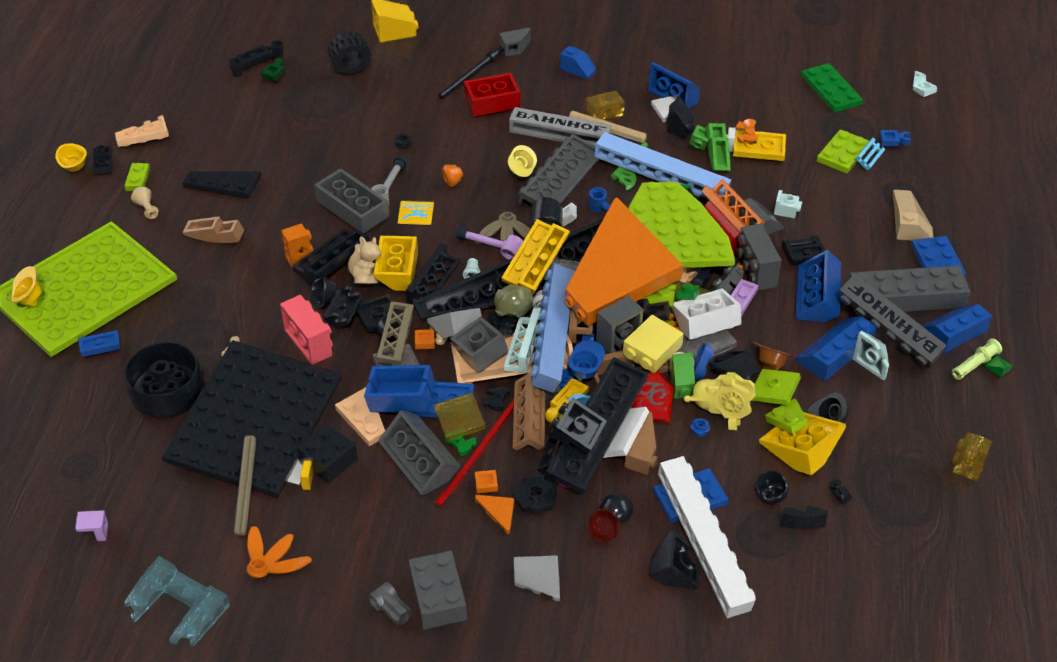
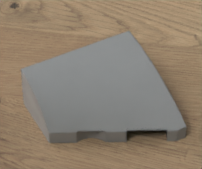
(538, 574)

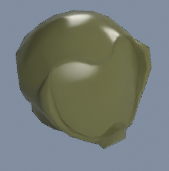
(513, 301)

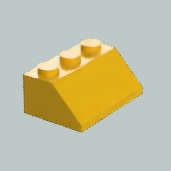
(397, 261)

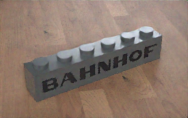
(892, 320)

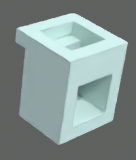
(787, 205)

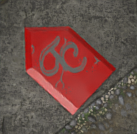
(656, 397)

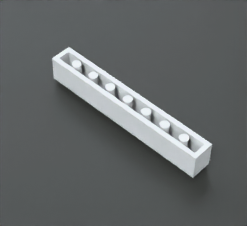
(706, 538)

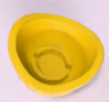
(71, 157)

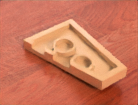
(142, 134)
(357, 415)

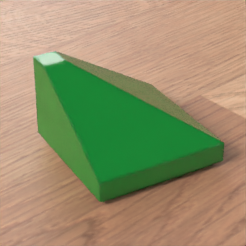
(998, 366)

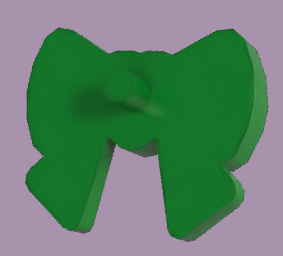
(463, 447)

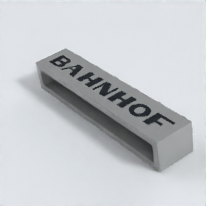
(555, 126)

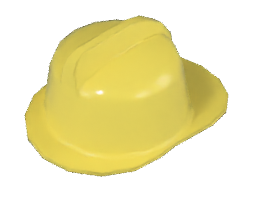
(522, 160)

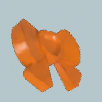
(749, 127)

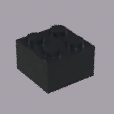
(329, 452)

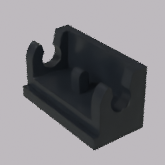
(342, 307)

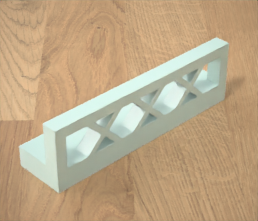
(527, 345)

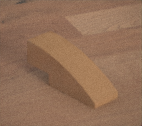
(214, 230)

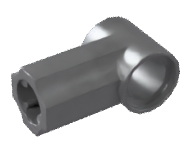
(387, 600)

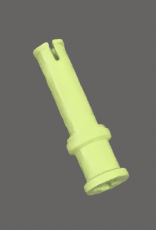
(981, 355)

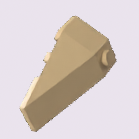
(909, 217)

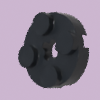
(535, 504)

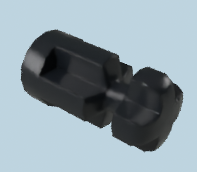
(841, 491)

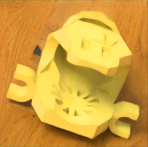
(725, 397)

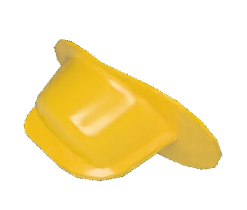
(25, 287)

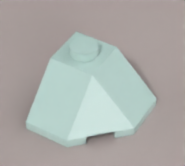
(871, 354)

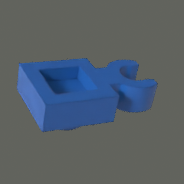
(893, 138)

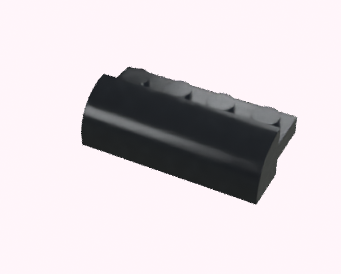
(329, 255)

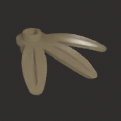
(506, 222)

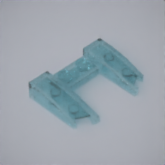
(163, 576)

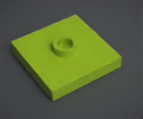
(776, 386)

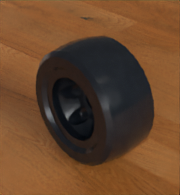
(158, 367)

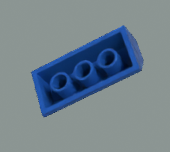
(818, 288)
(834, 347)

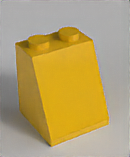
(393, 20)

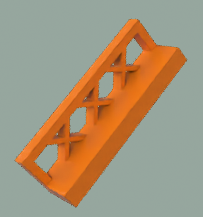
(726, 210)

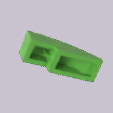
(718, 146)

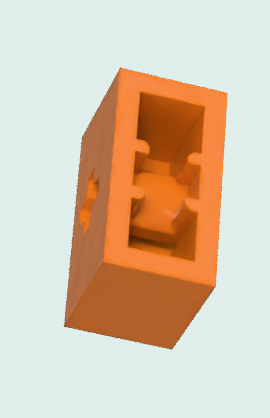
(296, 243)

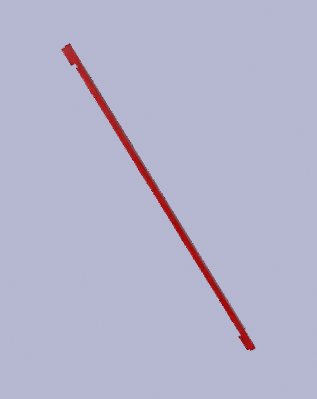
(445, 494)

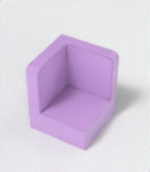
(93, 521)

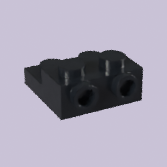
(577, 425)

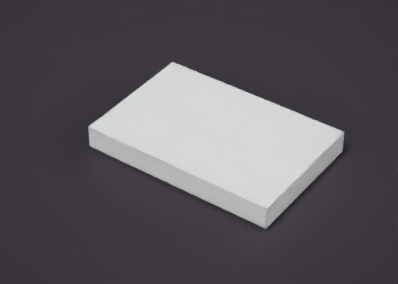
(627, 432)

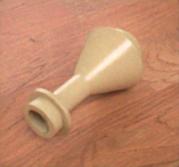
(142, 197)

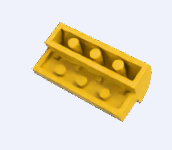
(535, 255)

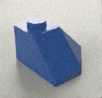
(577, 62)

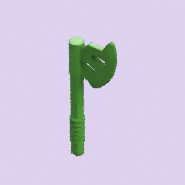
(620, 171)

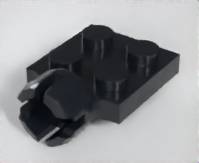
(374, 314)

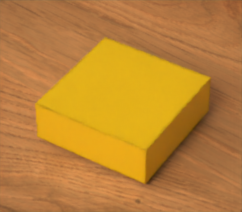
(306, 475)

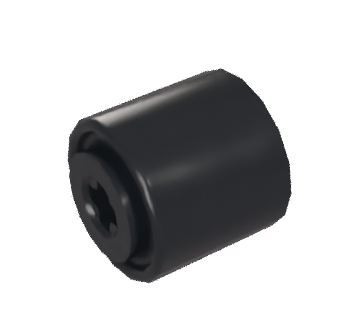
(548, 211)

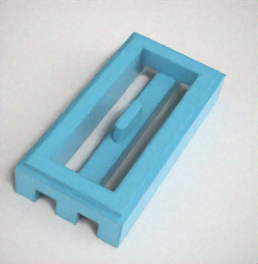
(875, 148)

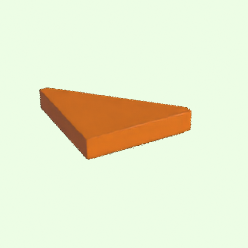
(499, 509)

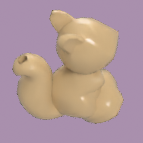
(361, 262)

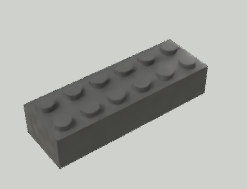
(920, 287)

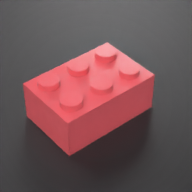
(306, 329)

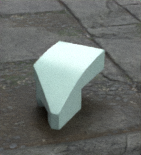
(921, 86)

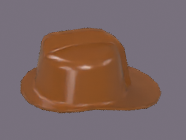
(771, 358)

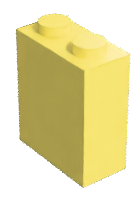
(652, 343)

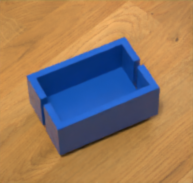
(399, 388)

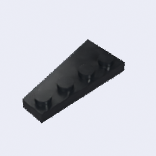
(229, 183)

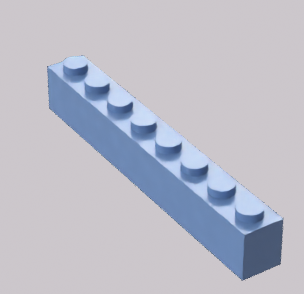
(552, 330)

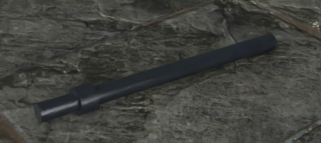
(490, 57)

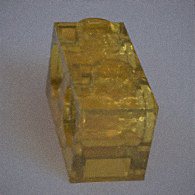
(972, 456)

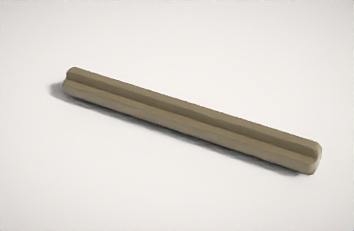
(245, 486)

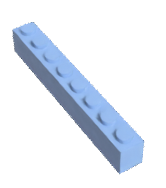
(655, 164)

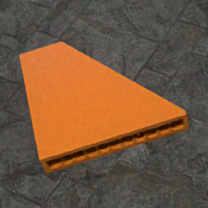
(618, 264)

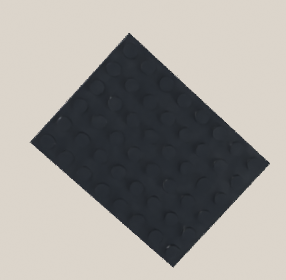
(257, 397)

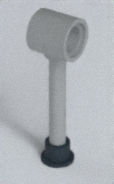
(383, 190)

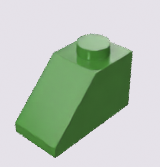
(682, 375)

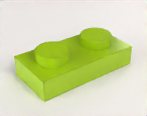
(137, 176)

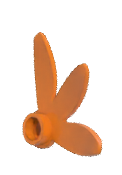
(262, 565)

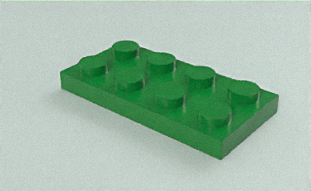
(831, 87)

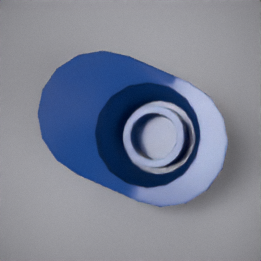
(586, 359)

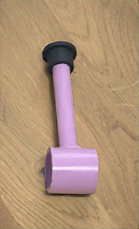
(508, 247)

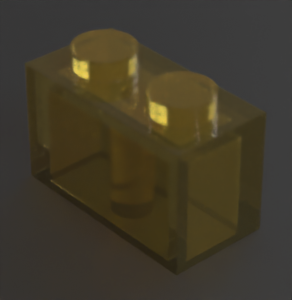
(605, 105)

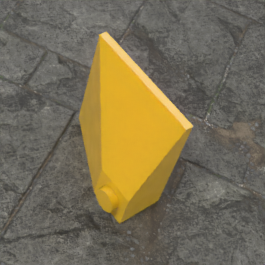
(807, 448)

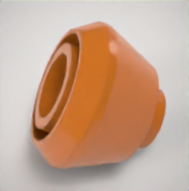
(452, 175)

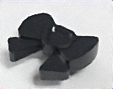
(499, 394)

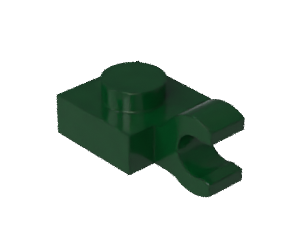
(273, 71)

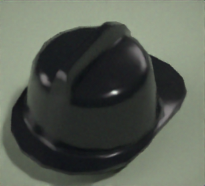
(831, 407)

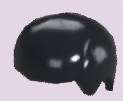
(772, 487)
(620, 505)

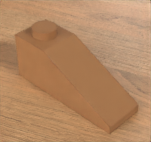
(643, 450)

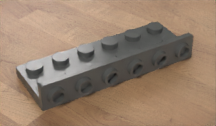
(561, 171)

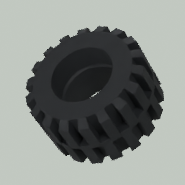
(344, 44)

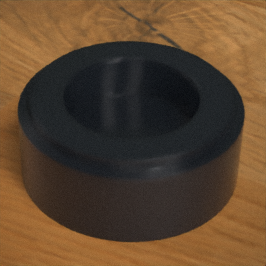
(402, 141)

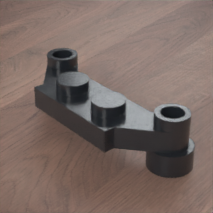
(255, 56)

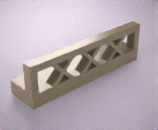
(402, 337)

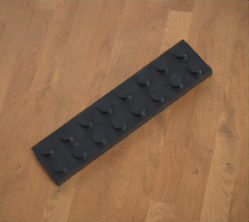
(612, 401)

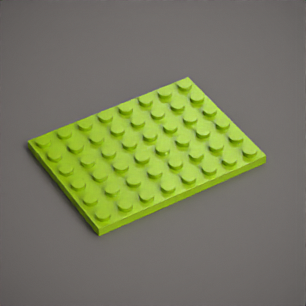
(86, 288)

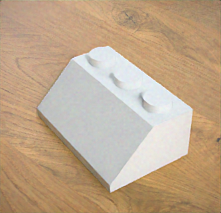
(707, 314)

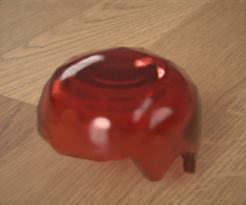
(604, 525)

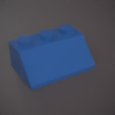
(667, 84)
(960, 325)

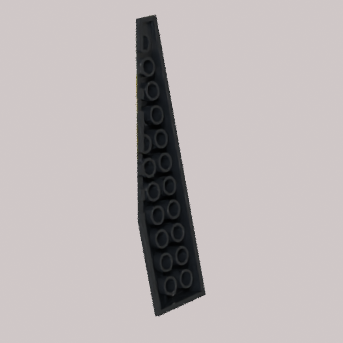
(481, 288)

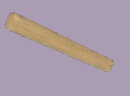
(616, 129)

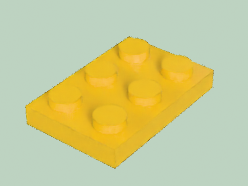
(768, 146)

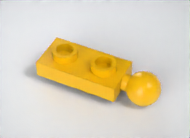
(571, 388)

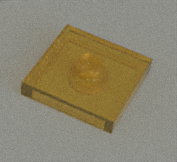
(459, 416)

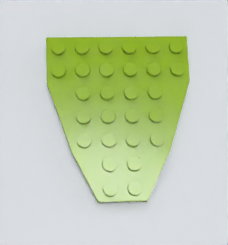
(682, 225)

